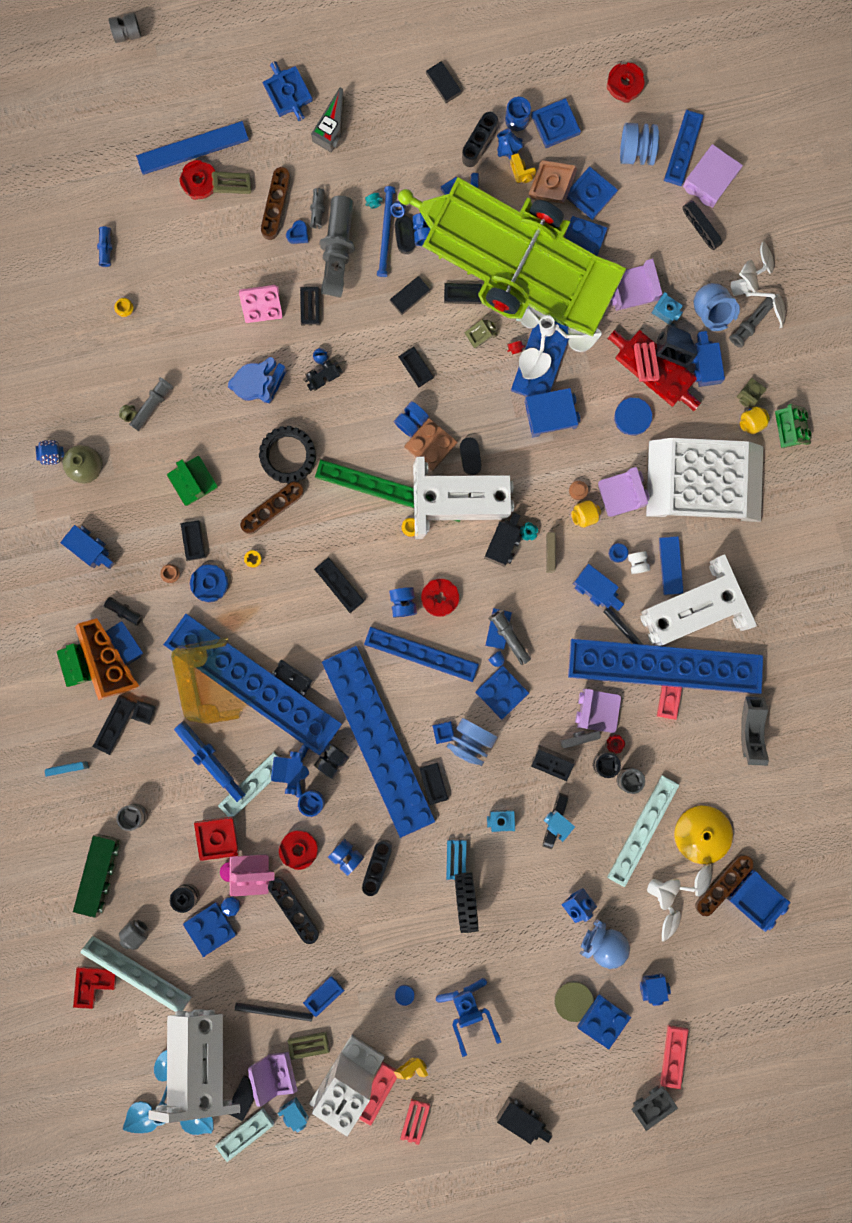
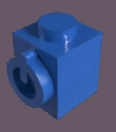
(655, 989)

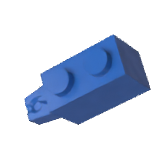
(708, 362)
(87, 548)
(598, 588)

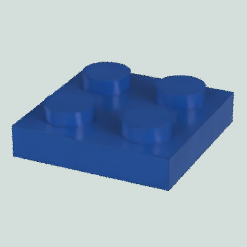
(555, 123)
(591, 193)
(502, 692)
(209, 929)
(604, 1021)

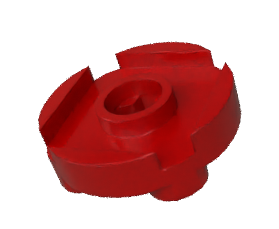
(625, 92)
(188, 176)
(430, 603)
(294, 860)

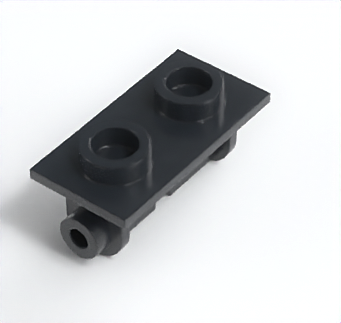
(316, 377)

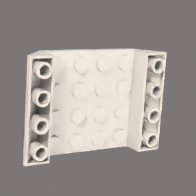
(705, 478)

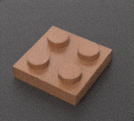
(553, 181)
(431, 444)

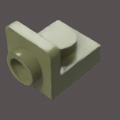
(481, 333)
(751, 393)

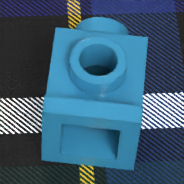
(663, 313)
(507, 815)
(558, 824)
(294, 1115)

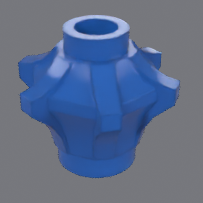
(508, 143)

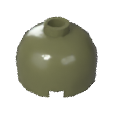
(82, 464)

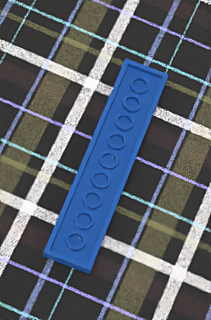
(589, 237)
(665, 666)
(259, 688)
(378, 742)

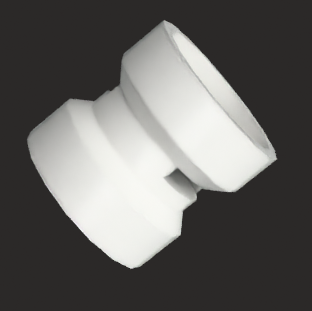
(637, 558)

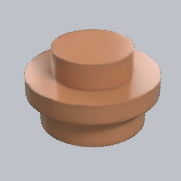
(578, 490)
(170, 573)

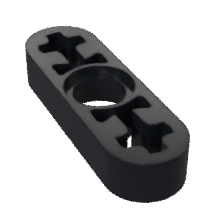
(702, 225)
(559, 806)

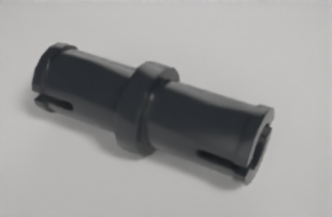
(123, 611)

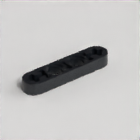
(296, 908)

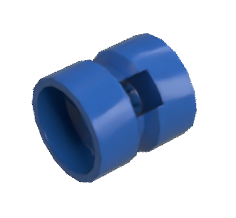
(517, 113)
(422, 229)
(411, 419)
(401, 595)
(311, 803)
(341, 852)

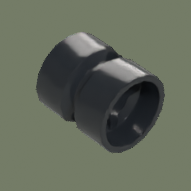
(331, 761)
(606, 765)
(184, 898)

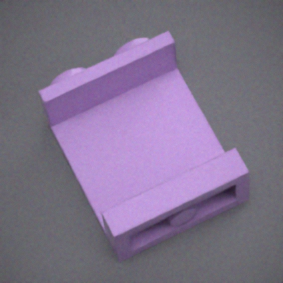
(712, 176)
(638, 287)

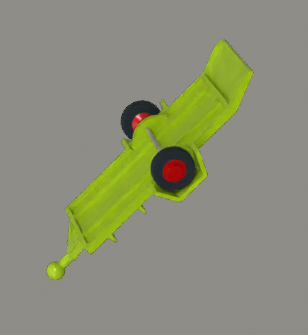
(519, 253)

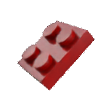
(216, 838)

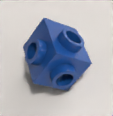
(579, 906)

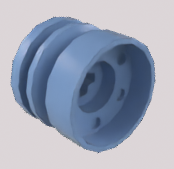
(639, 144)
(471, 742)

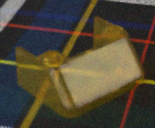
(184, 661)

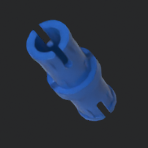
(104, 246)

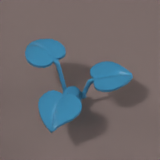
(138, 1119)

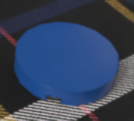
(633, 416)
(209, 583)

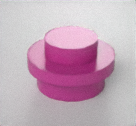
(225, 872)

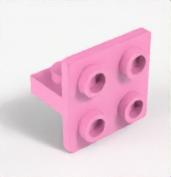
(261, 303)
(249, 875)

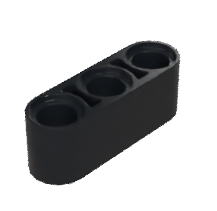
(482, 131)
(376, 877)

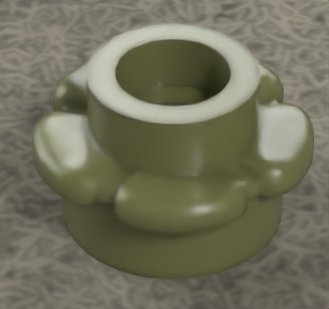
(127, 413)

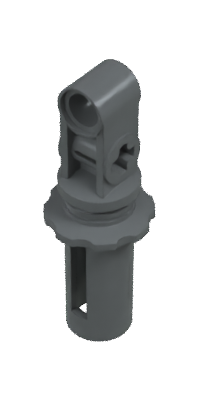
(337, 245)

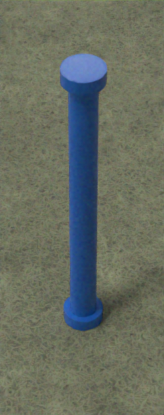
(389, 190)

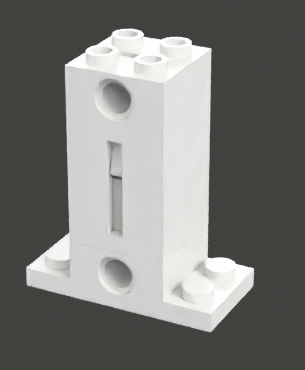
(458, 497)
(699, 607)
(194, 1068)
(347, 1086)

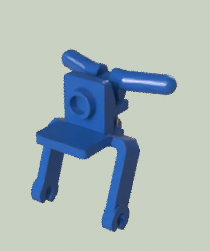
(291, 771)
(468, 1011)

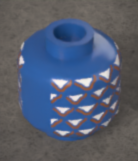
(49, 452)

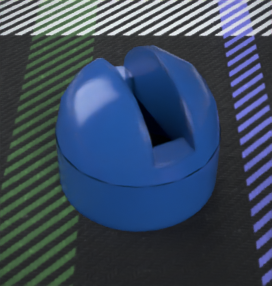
(399, 212)
(321, 358)
(497, 659)

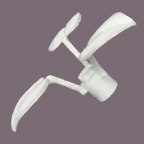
(750, 282)
(535, 362)
(667, 892)

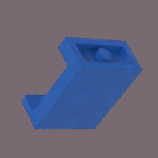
(551, 412)
(759, 901)

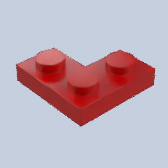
(86, 983)

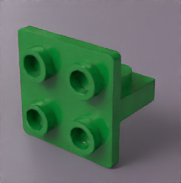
(793, 426)
(191, 480)
(73, 665)

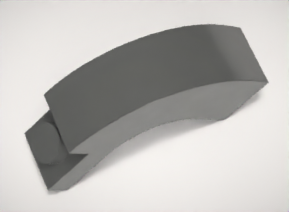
(753, 729)

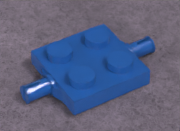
(287, 91)

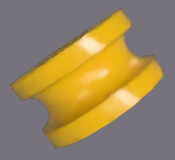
(250, 564)

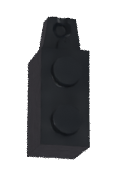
(503, 541)
(522, 1121)

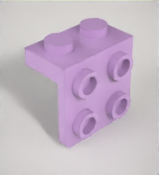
(623, 492)
(598, 710)
(272, 1077)

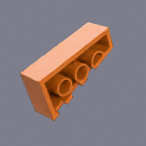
(103, 661)

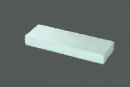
(244, 1134)

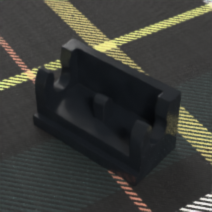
(293, 677)
(552, 763)

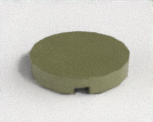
(573, 1001)

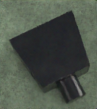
(676, 346)

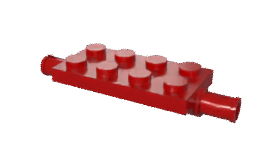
(673, 379)

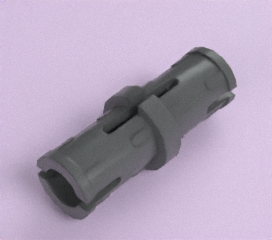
(317, 208)

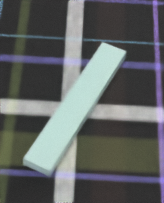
(643, 831)
(135, 974)

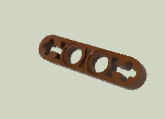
(275, 203)
(270, 505)
(722, 883)

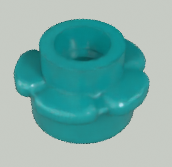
(373, 200)
(529, 536)

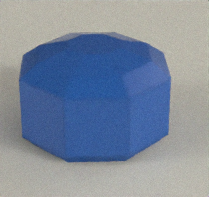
(230, 906)

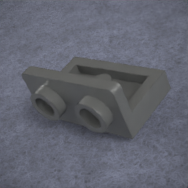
(654, 1108)

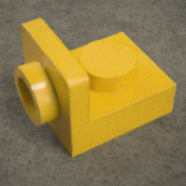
(519, 170)
(408, 1069)

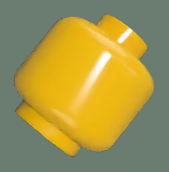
(754, 420)
(585, 514)

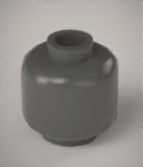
(133, 934)

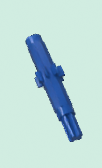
(205, 756)

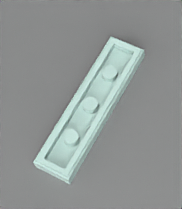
(250, 786)

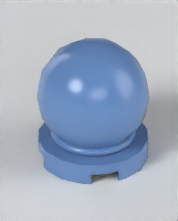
(715, 306)
(607, 946)

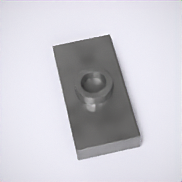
(580, 738)

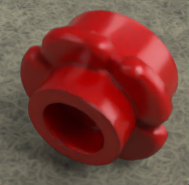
(515, 347)
(620, 744)

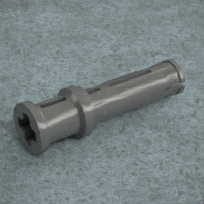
(748, 327)
(156, 395)
(506, 630)

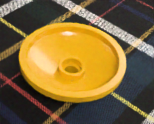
(690, 832)

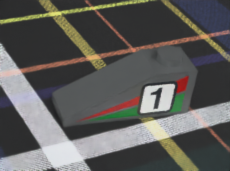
(329, 127)

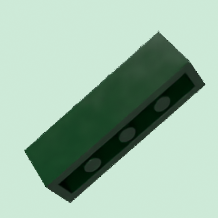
(96, 875)

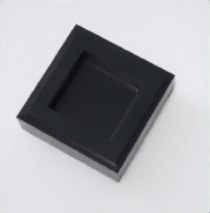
(143, 712)

